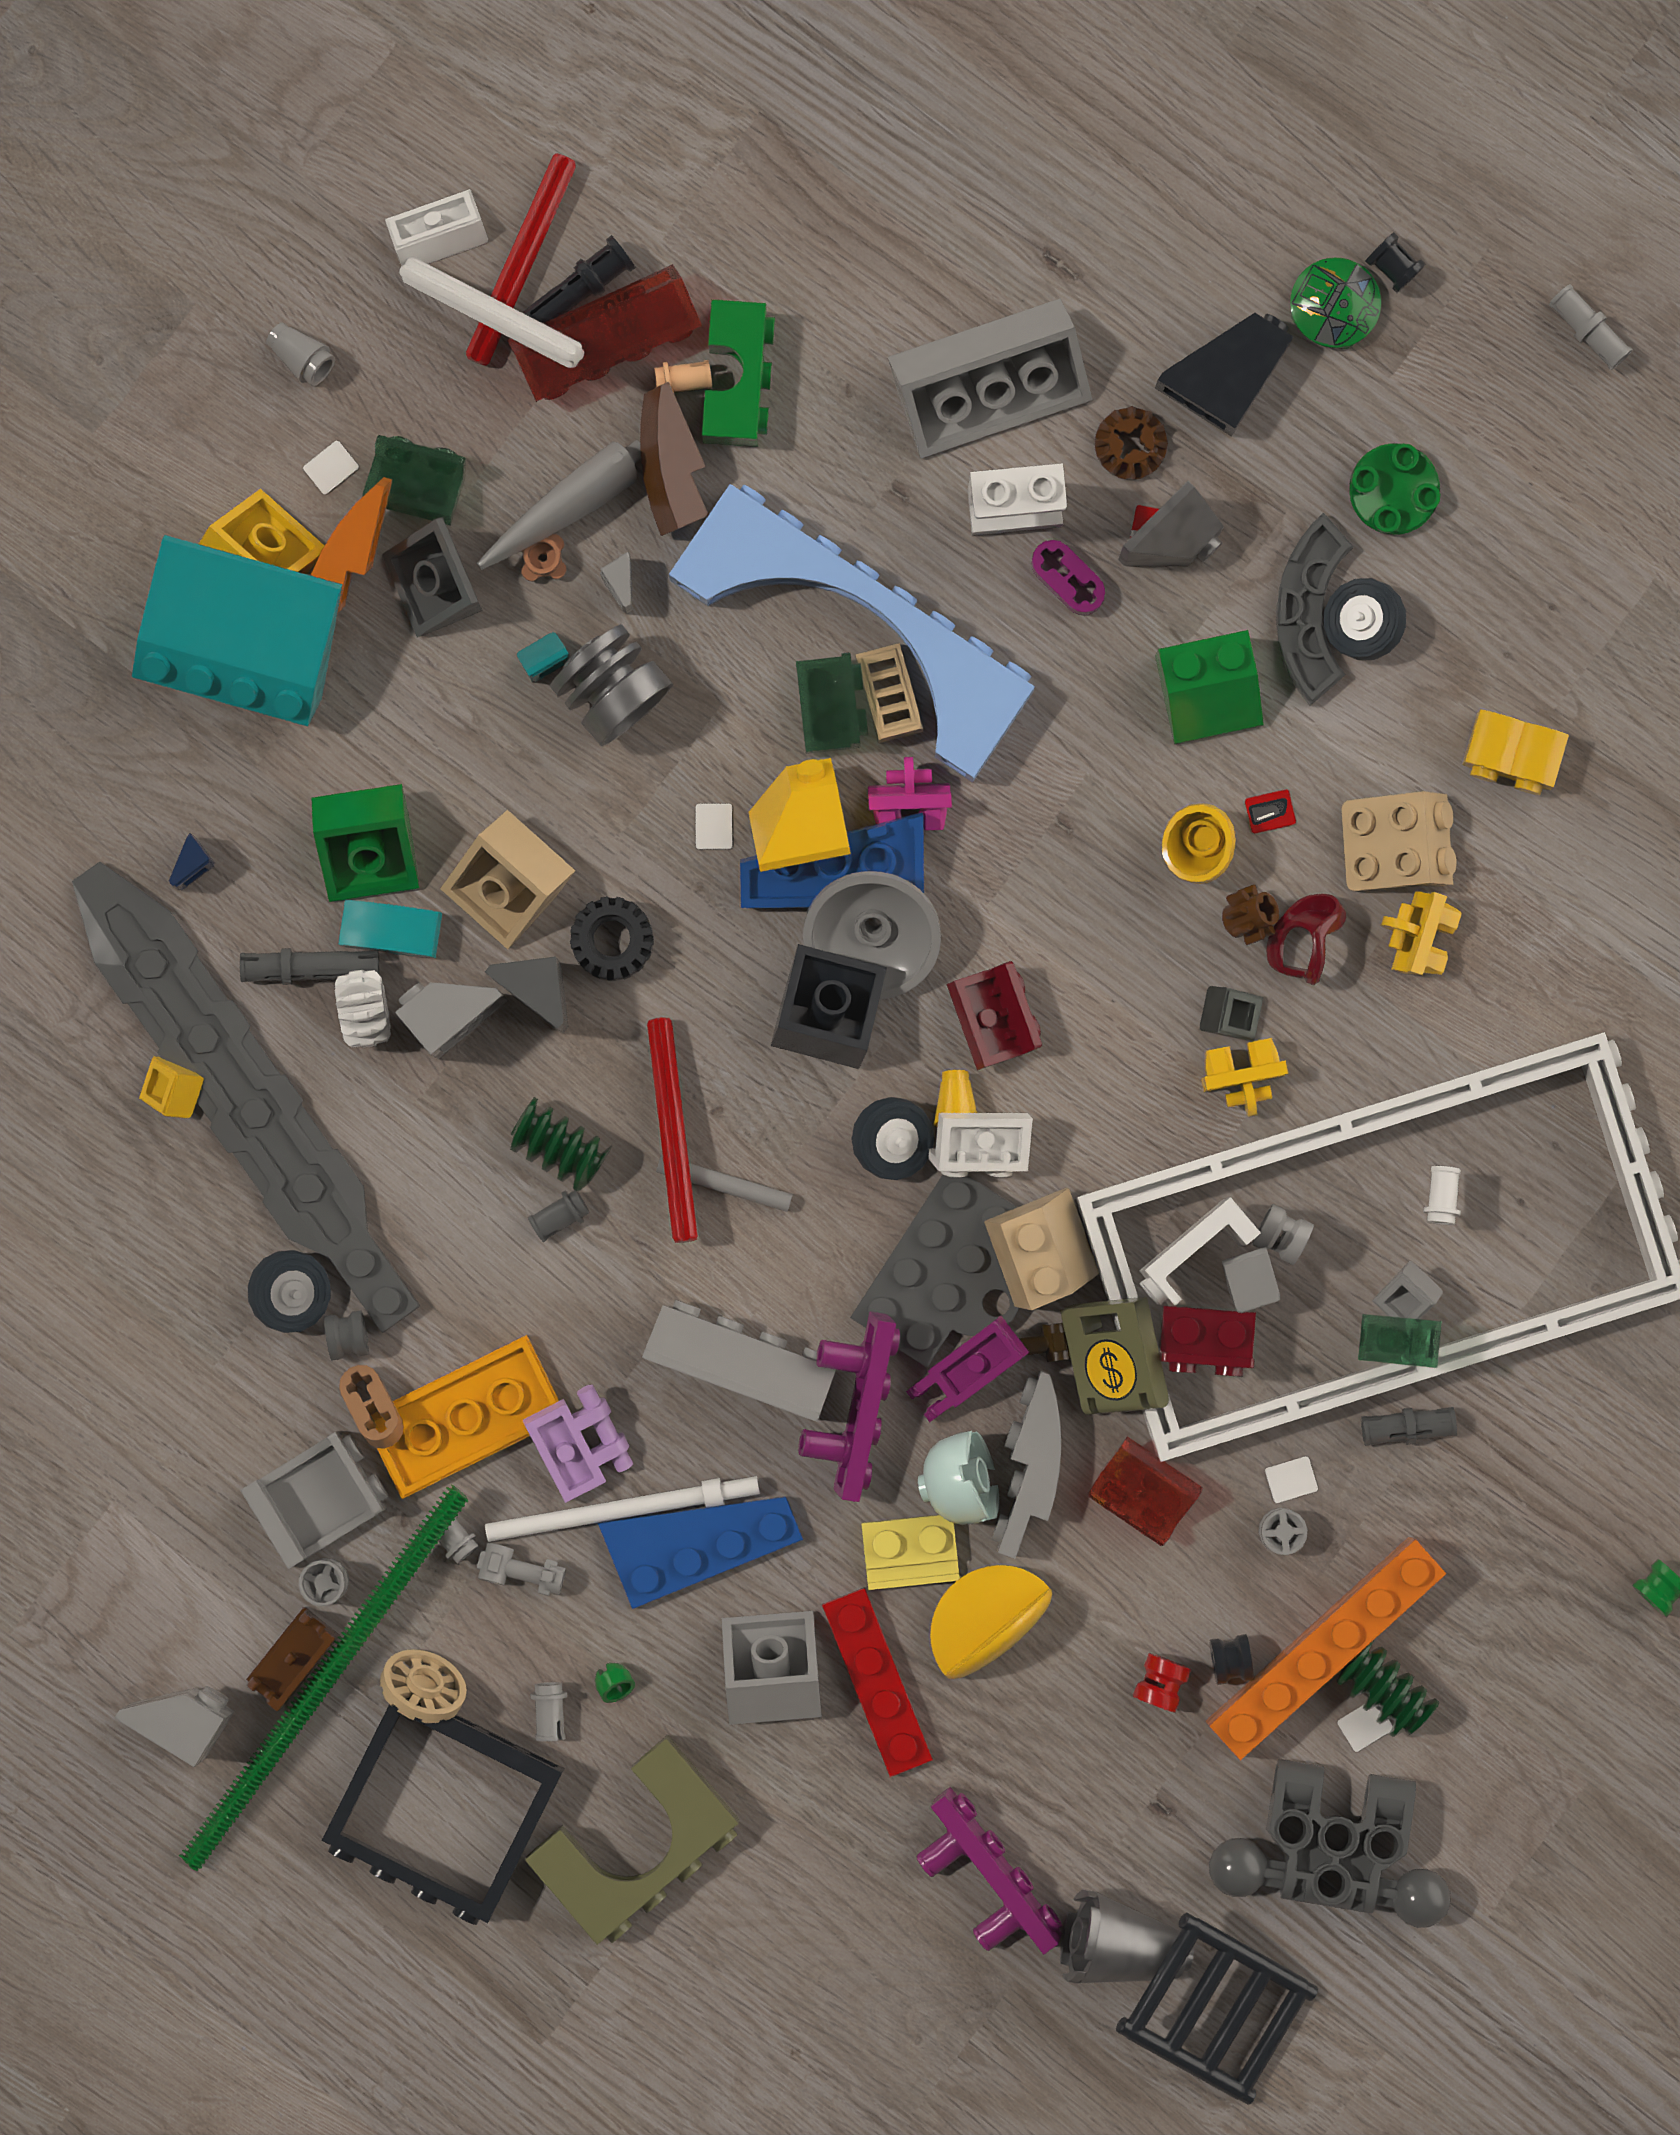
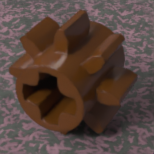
(1250, 914)

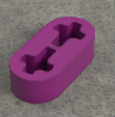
(1060, 585)

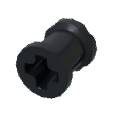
(1395, 262)

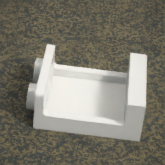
(1016, 499)
(1223, 1215)

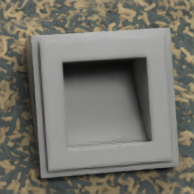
(618, 580)
(1251, 1280)
(1408, 1294)

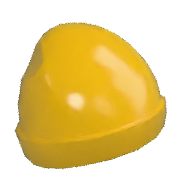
(1198, 843)

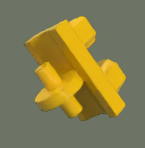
(1416, 930)
(1264, 1066)

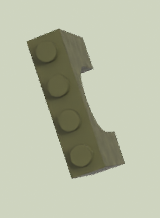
(606, 1900)

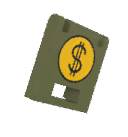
(1115, 1367)

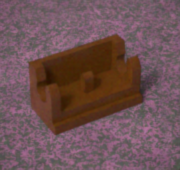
(292, 1658)

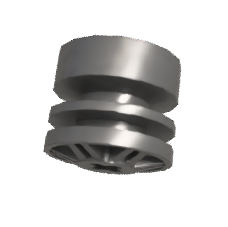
(611, 685)

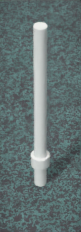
(711, 1493)

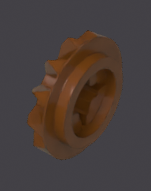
(1137, 463)

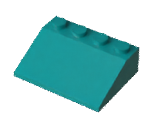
(237, 631)

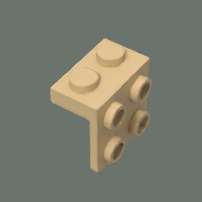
(1398, 841)

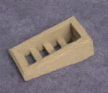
(900, 728)

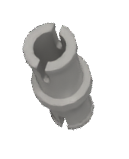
(1590, 327)

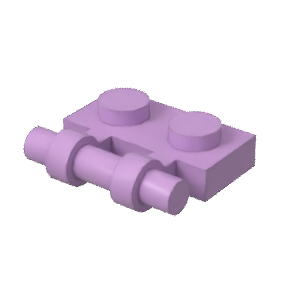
(566, 1451)

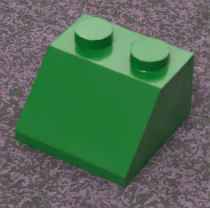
(1210, 686)
(364, 842)

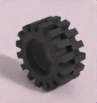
(607, 910)

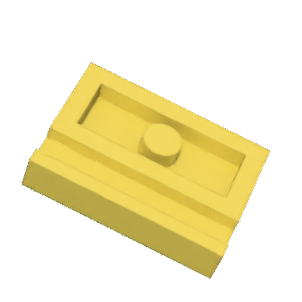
(910, 1552)

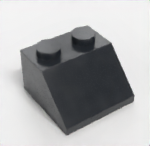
(829, 1006)

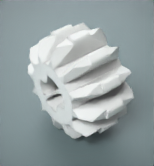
(362, 1008)

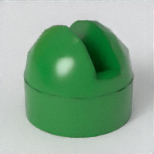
(614, 1682)

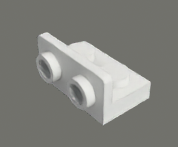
(982, 1143)

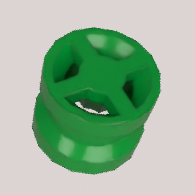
(1660, 1588)

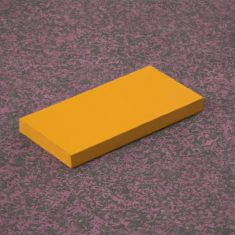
(466, 1416)

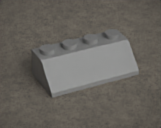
(991, 378)
(737, 1361)

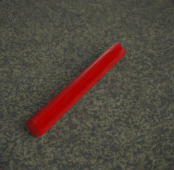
(524, 251)
(672, 1130)

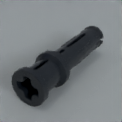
(588, 279)

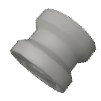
(1291, 1538)

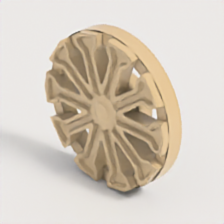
(423, 1685)

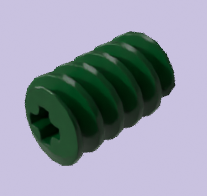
(557, 1145)
(1388, 1691)

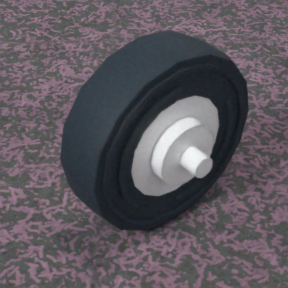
(1365, 619)
(892, 1138)

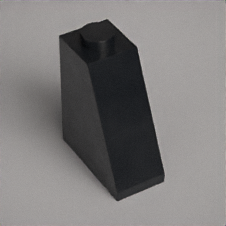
(1228, 371)

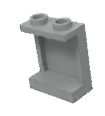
(315, 1498)

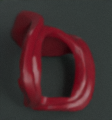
(1320, 916)

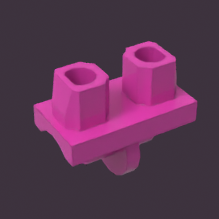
(929, 798)

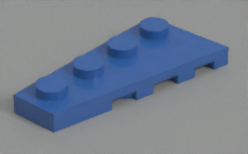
(884, 847)
(688, 1546)

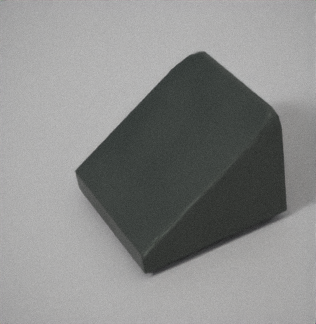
(1231, 1013)

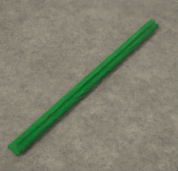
(324, 1679)

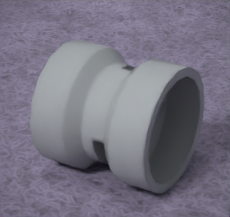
(1294, 1235)
(317, 1584)

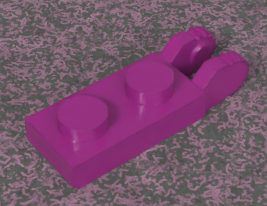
(971, 1366)

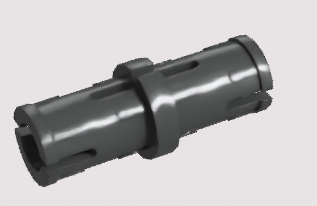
(1408, 1426)

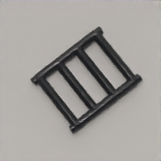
(1207, 2066)

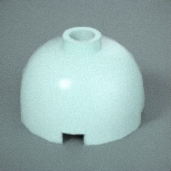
(958, 1479)

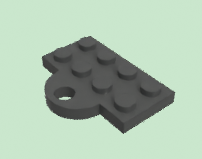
(941, 1270)

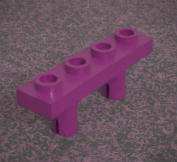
(863, 1427)
(986, 1851)

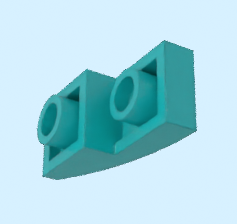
(390, 928)

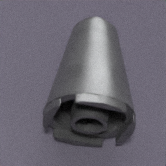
(1114, 1942)

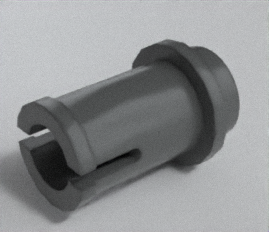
(559, 1215)

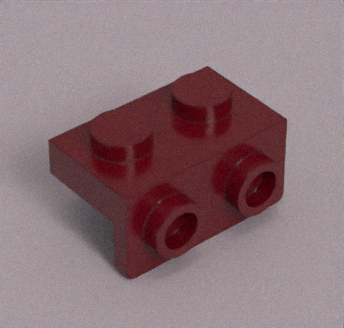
(995, 1015)

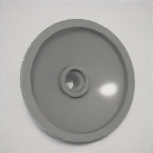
(904, 941)

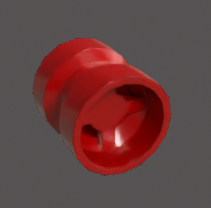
(1165, 1672)

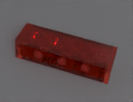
(612, 331)

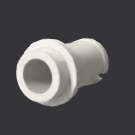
(1443, 1196)

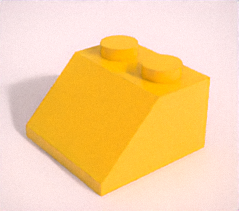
(264, 533)

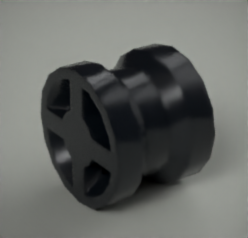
(1231, 1659)

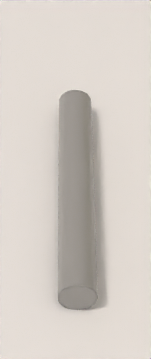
(736, 1186)

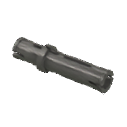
(299, 966)

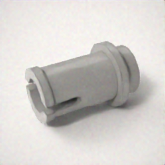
(457, 1541)
(549, 1711)

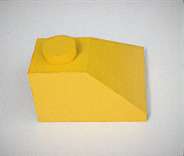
(799, 817)

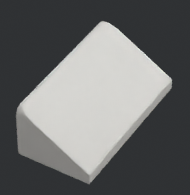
(438, 229)

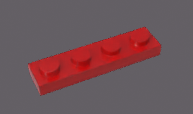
(877, 1682)

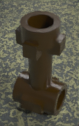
(1052, 1342)

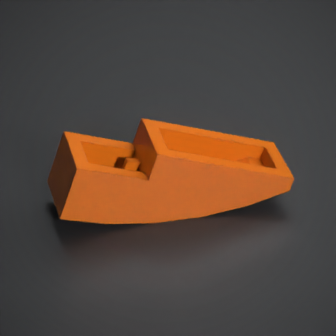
(354, 540)

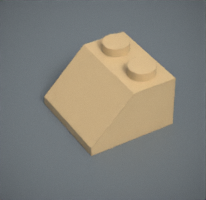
(507, 879)
(1042, 1250)

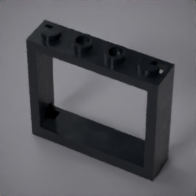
(425, 1886)

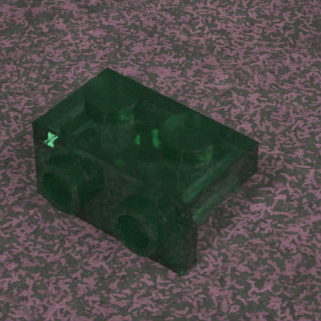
(423, 478)
(829, 703)

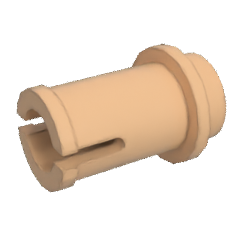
(685, 376)

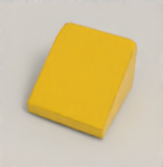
(171, 1088)

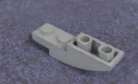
(1037, 1445)

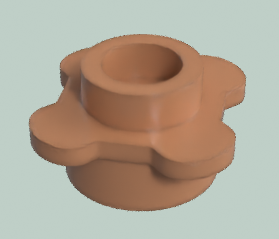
(551, 567)

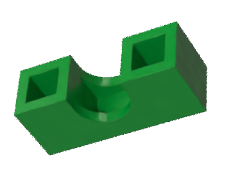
(736, 414)

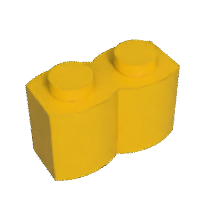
(1514, 751)

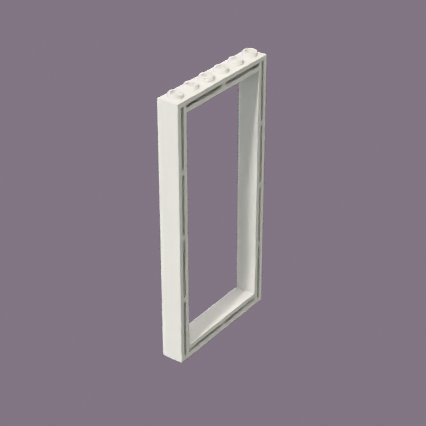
(1627, 1151)

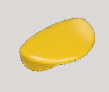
(985, 1617)

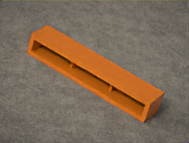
(1325, 1647)

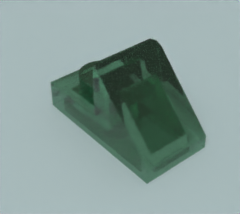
(1399, 1340)

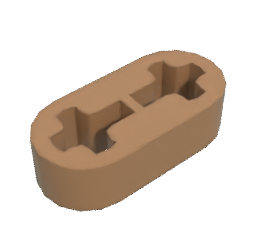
(379, 1401)

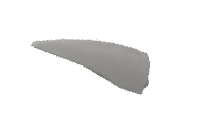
(570, 500)

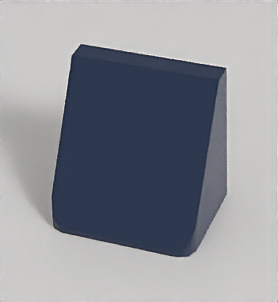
(191, 863)

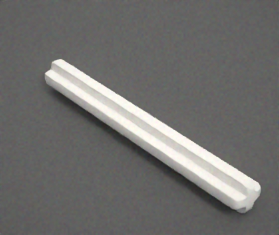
(492, 312)

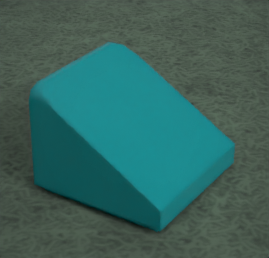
(543, 657)

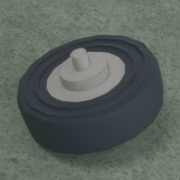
(289, 1291)

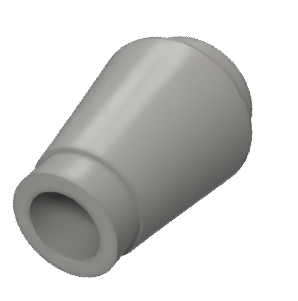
(301, 354)

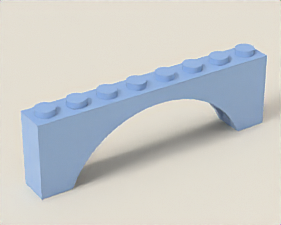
(753, 547)

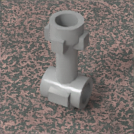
(497, 1565)

